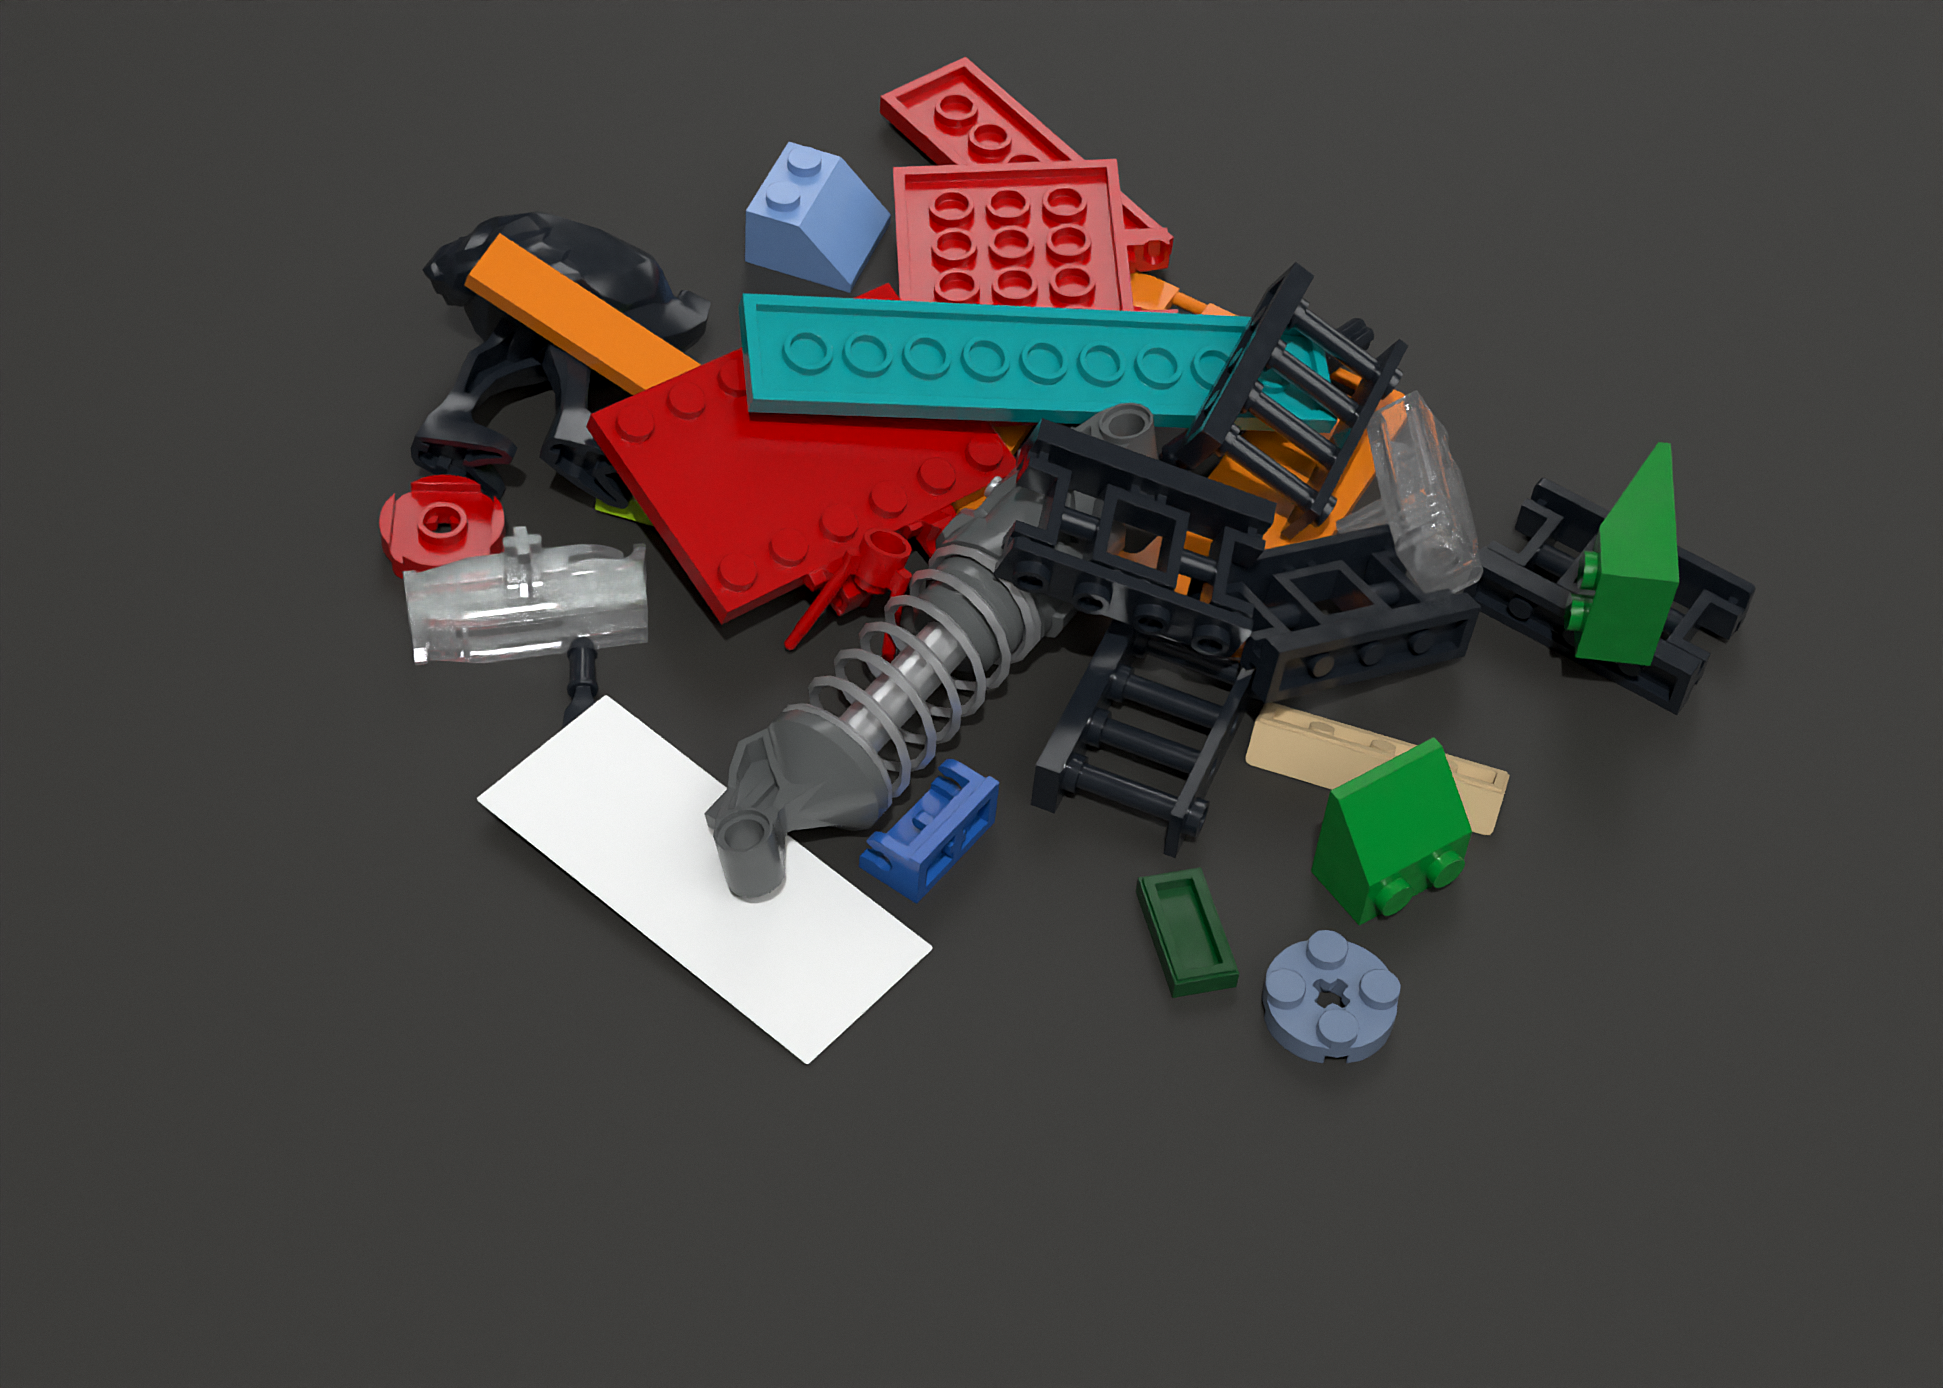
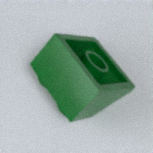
(1392, 834)

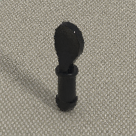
(582, 682)

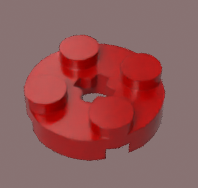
(436, 499)

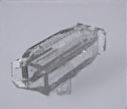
(1420, 497)
(527, 602)

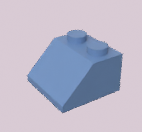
(814, 219)

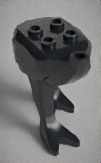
(518, 356)

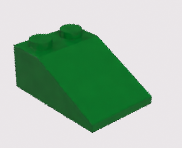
(1630, 571)

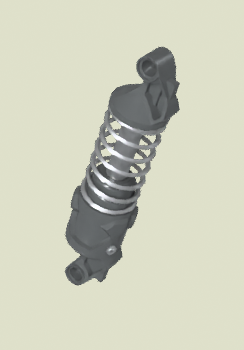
(826, 767)

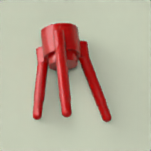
(876, 568)

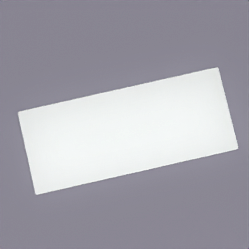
(633, 830)

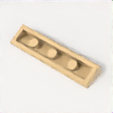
(1335, 753)

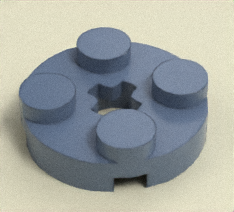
(1337, 967)

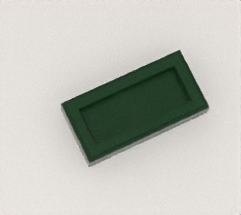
(1187, 932)

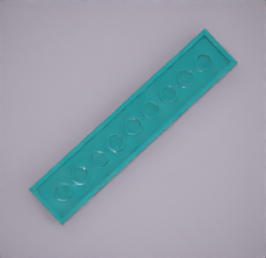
(996, 361)

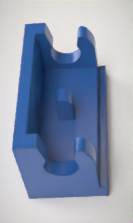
(933, 832)

